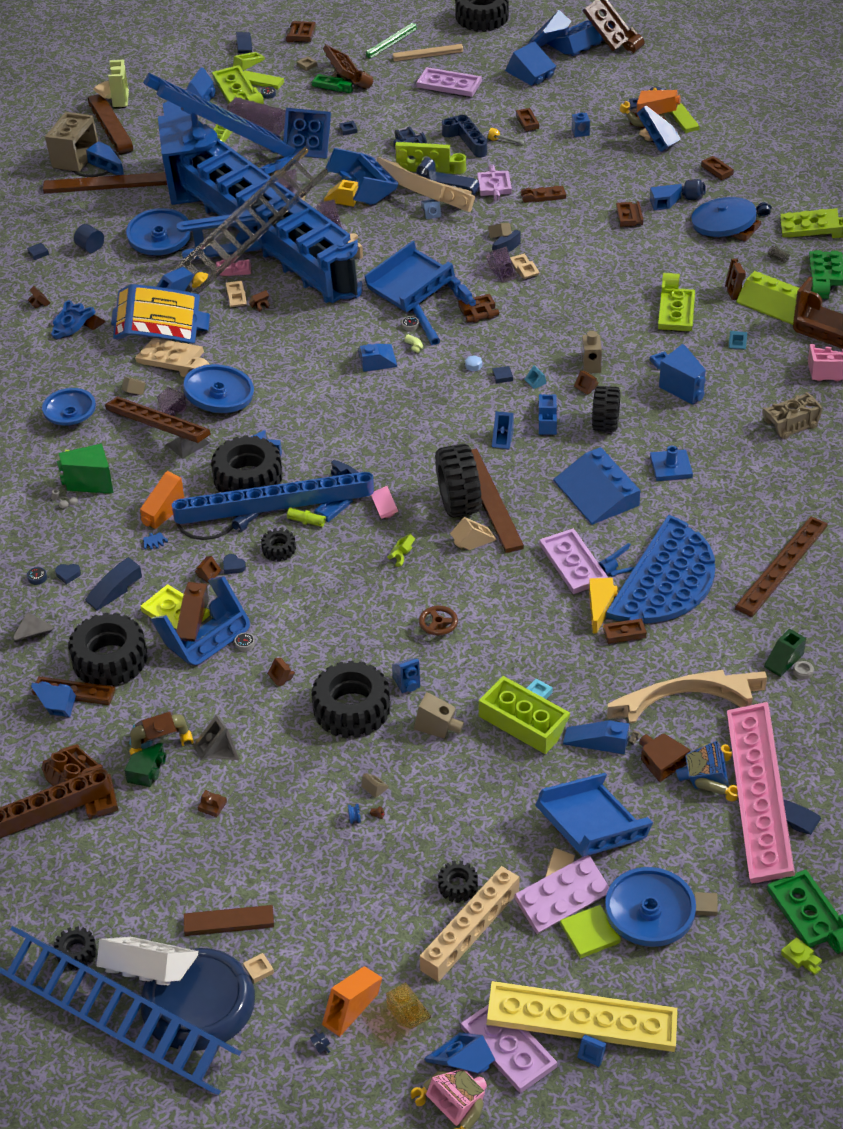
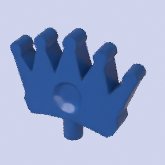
(154, 540)

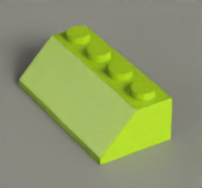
(769, 296)
(523, 714)

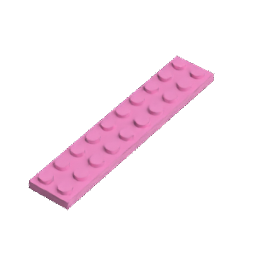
(760, 794)

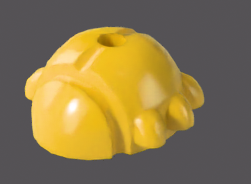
(198, 279)

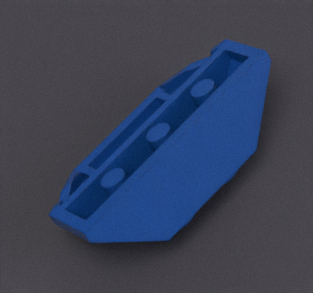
(202, 85)

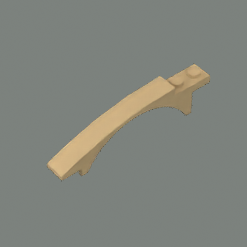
(441, 192)
(732, 687)

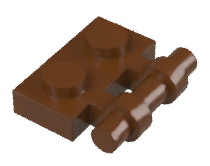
(483, 303)

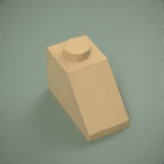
(471, 534)

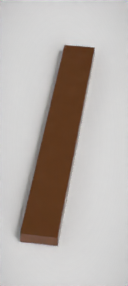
(104, 182)
(157, 419)
(496, 509)
(781, 566)

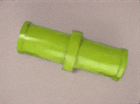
(306, 517)

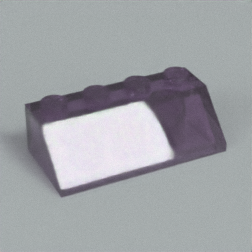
(260, 114)

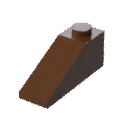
(192, 610)

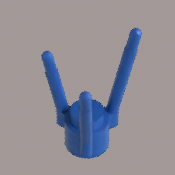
(610, 563)

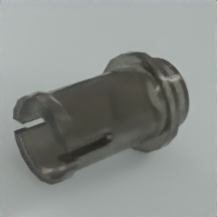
(778, 254)

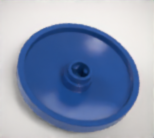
(724, 216)
(156, 232)
(218, 388)
(650, 906)

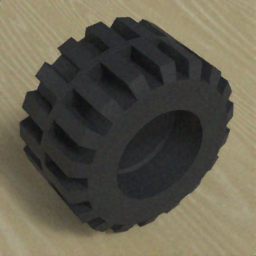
(606, 408)

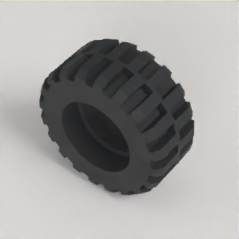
(481, 14)
(243, 453)
(458, 480)
(110, 667)
(351, 718)

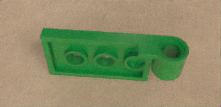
(826, 270)
(815, 929)

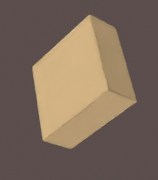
(258, 968)

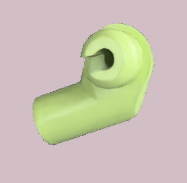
(417, 344)

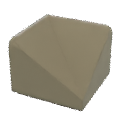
(498, 230)
(133, 385)

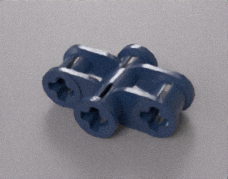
(408, 135)

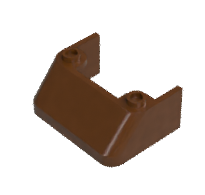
(815, 320)

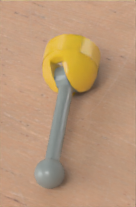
(494, 135)

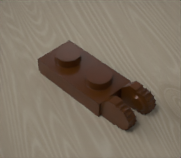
(543, 194)

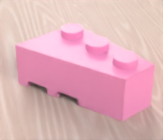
(825, 364)

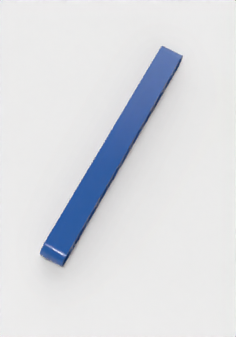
(273, 497)

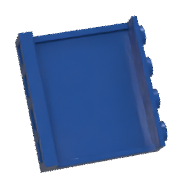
(408, 277)
(590, 815)

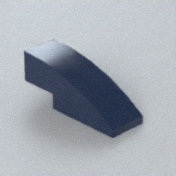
(114, 584)

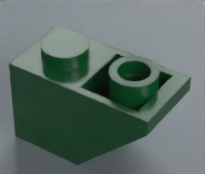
(785, 652)
(145, 765)

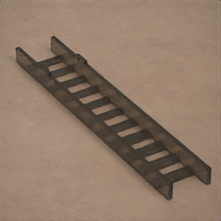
(253, 237)

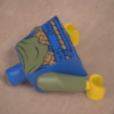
(708, 769)

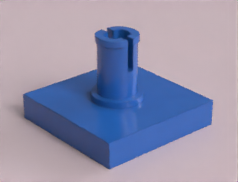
(671, 464)

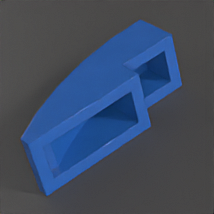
(548, 414)

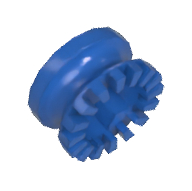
(353, 813)

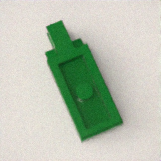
(332, 83)

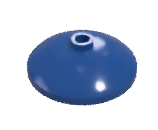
(69, 406)

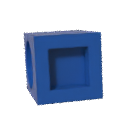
(580, 125)

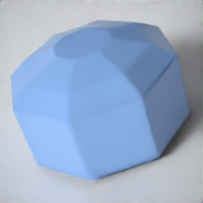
(473, 363)

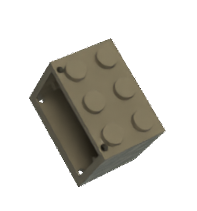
(69, 141)

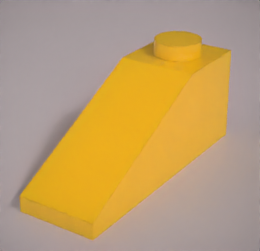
(601, 597)

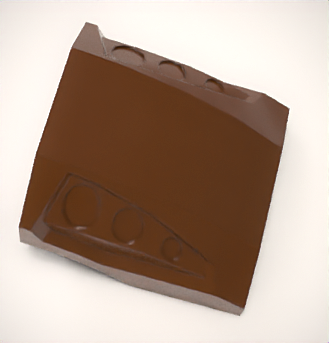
(68, 764)

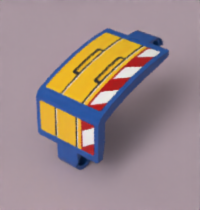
(158, 314)

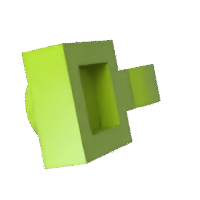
(402, 547)
(800, 954)

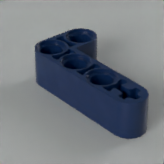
(464, 127)
(428, 170)

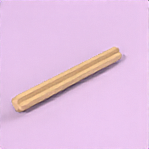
(429, 52)

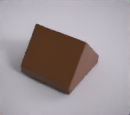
(94, 322)

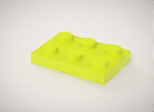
(166, 602)

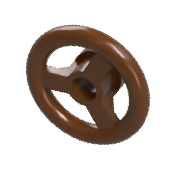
(439, 623)

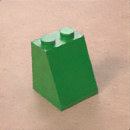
(85, 470)

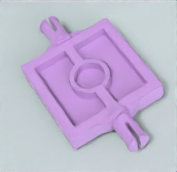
(494, 183)

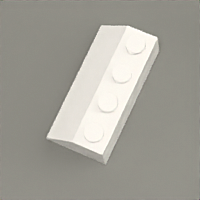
(144, 959)

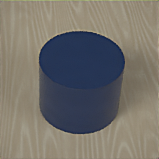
(88, 238)

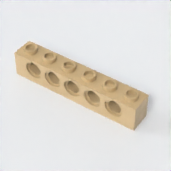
(469, 924)

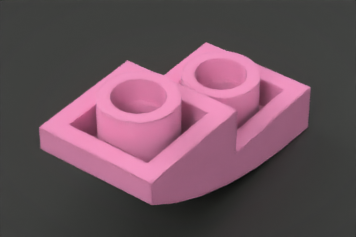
(238, 268)
(384, 502)

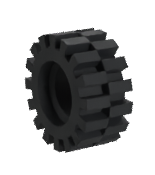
(278, 552)
(461, 891)
(74, 937)

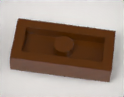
(527, 119)
(717, 167)
(624, 631)

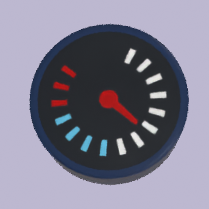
(268, 92)
(37, 575)

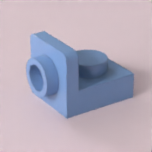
(431, 208)

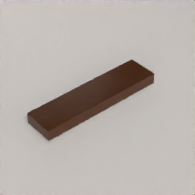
(84, 691)
(228, 920)

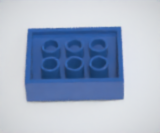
(577, 38)
(598, 486)

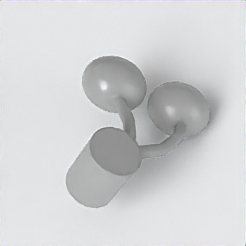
(63, 503)

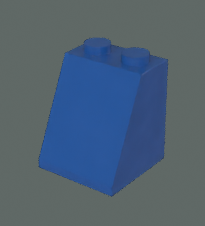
(531, 64)
(683, 375)

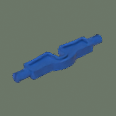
(277, 165)
(461, 291)

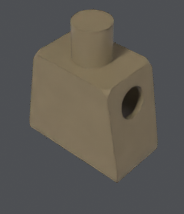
(591, 345)
(436, 717)

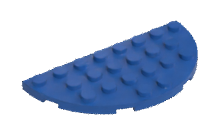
(668, 578)

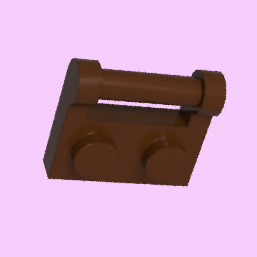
(305, 31)

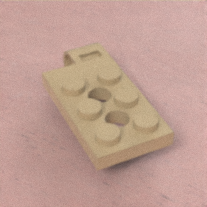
(172, 355)

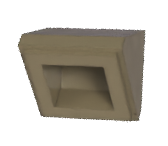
(373, 784)

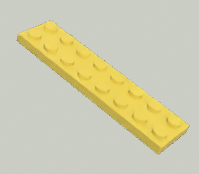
(582, 1015)

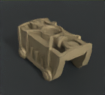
(795, 414)

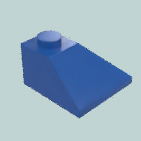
(377, 357)
(463, 1052)

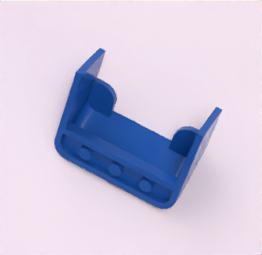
(372, 178)
(227, 623)

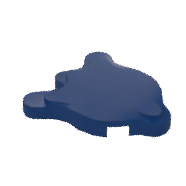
(70, 319)

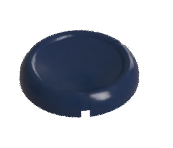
(211, 995)

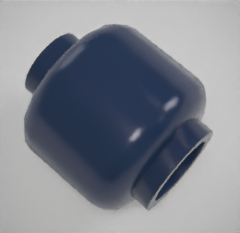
(694, 189)

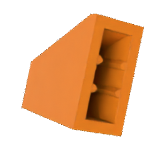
(659, 100)
(159, 503)
(350, 999)

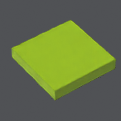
(590, 931)

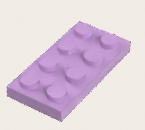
(449, 82)
(572, 559)
(562, 894)
(514, 1050)

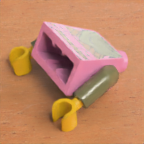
(455, 1095)

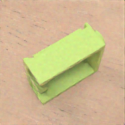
(118, 83)

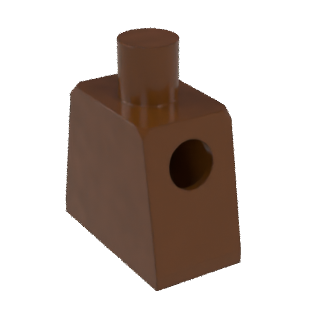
(662, 755)

